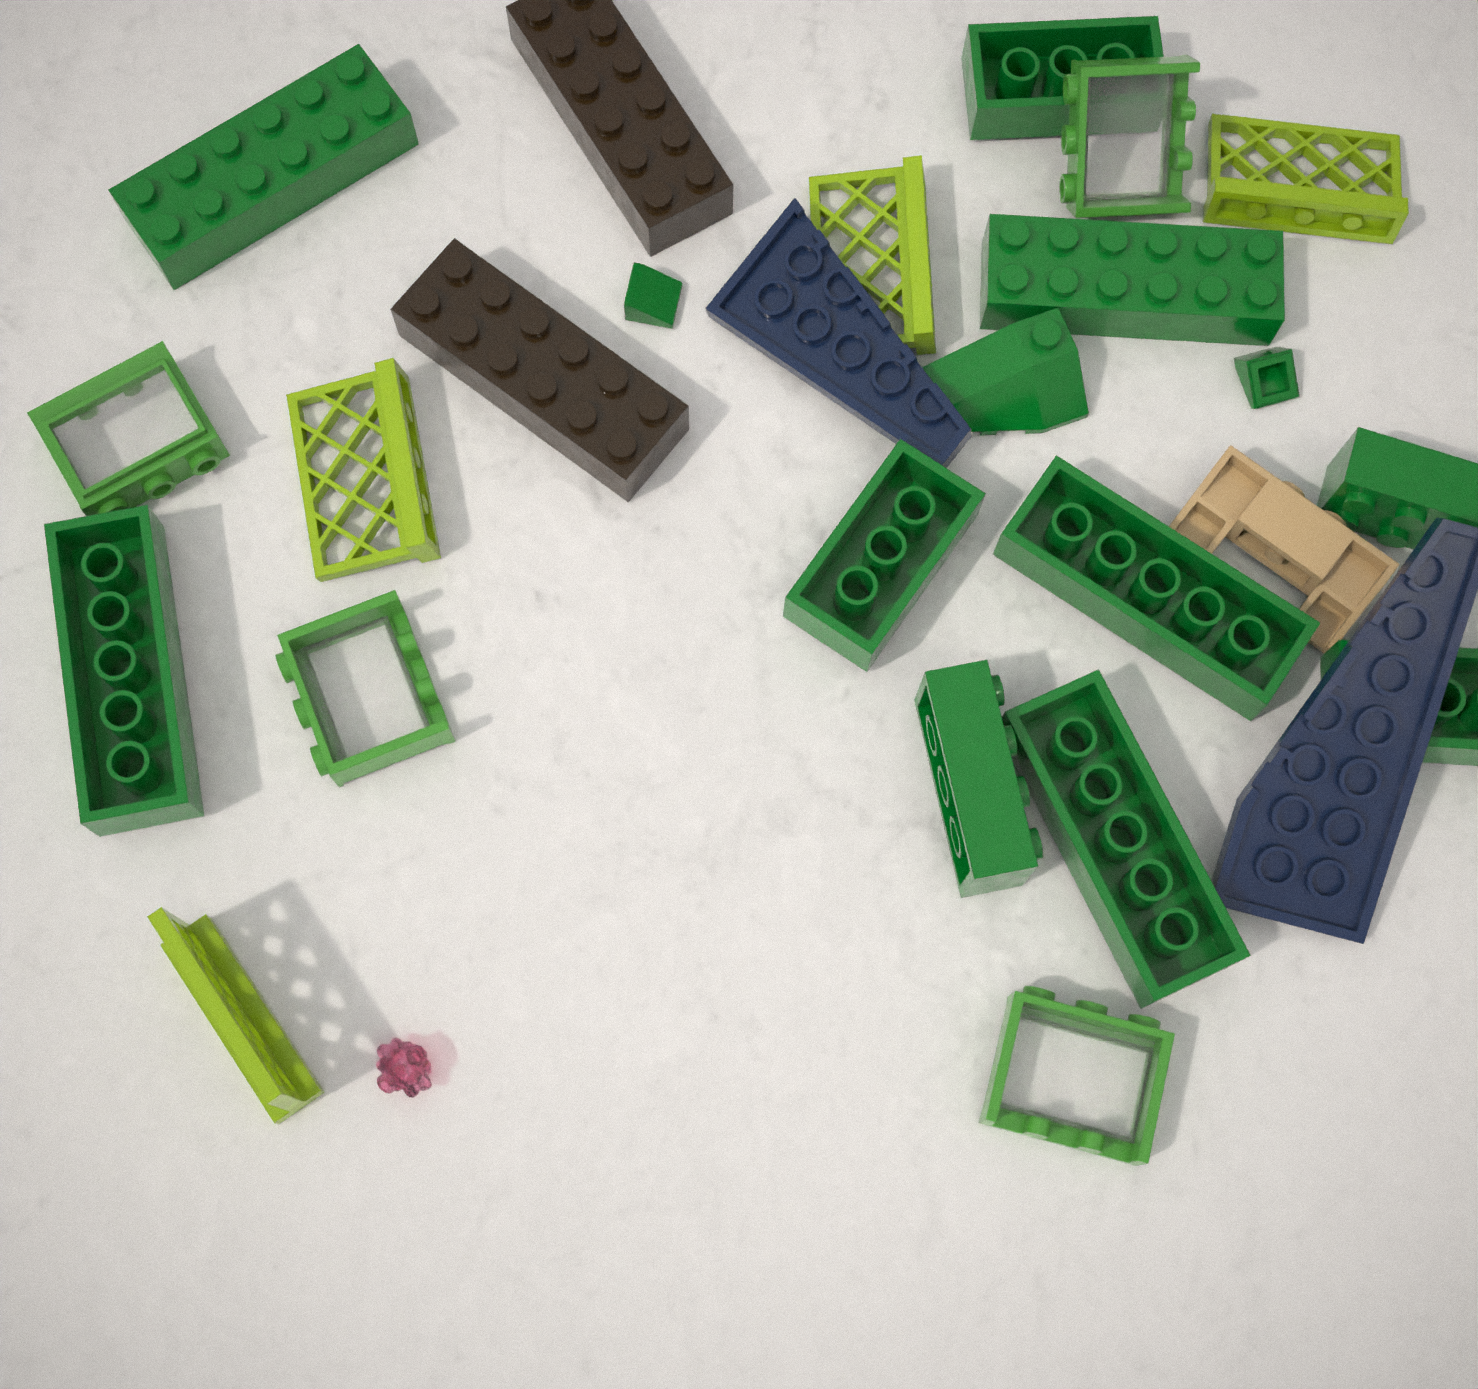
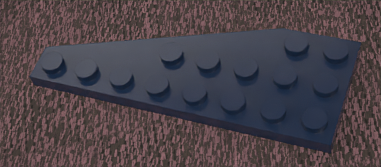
(1335, 788)

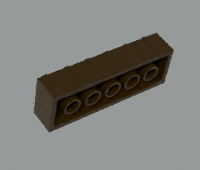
(623, 117)
(541, 369)

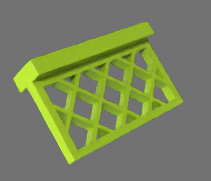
(1304, 206)
(911, 241)
(404, 464)
(238, 1014)

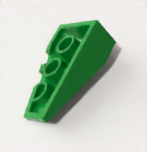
(1016, 378)

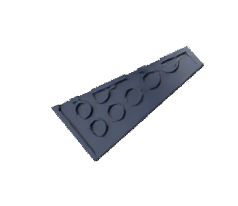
(824, 328)

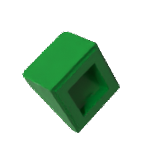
(651, 297)
(1268, 376)

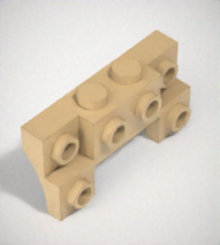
(1289, 537)

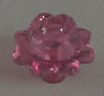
(403, 1068)

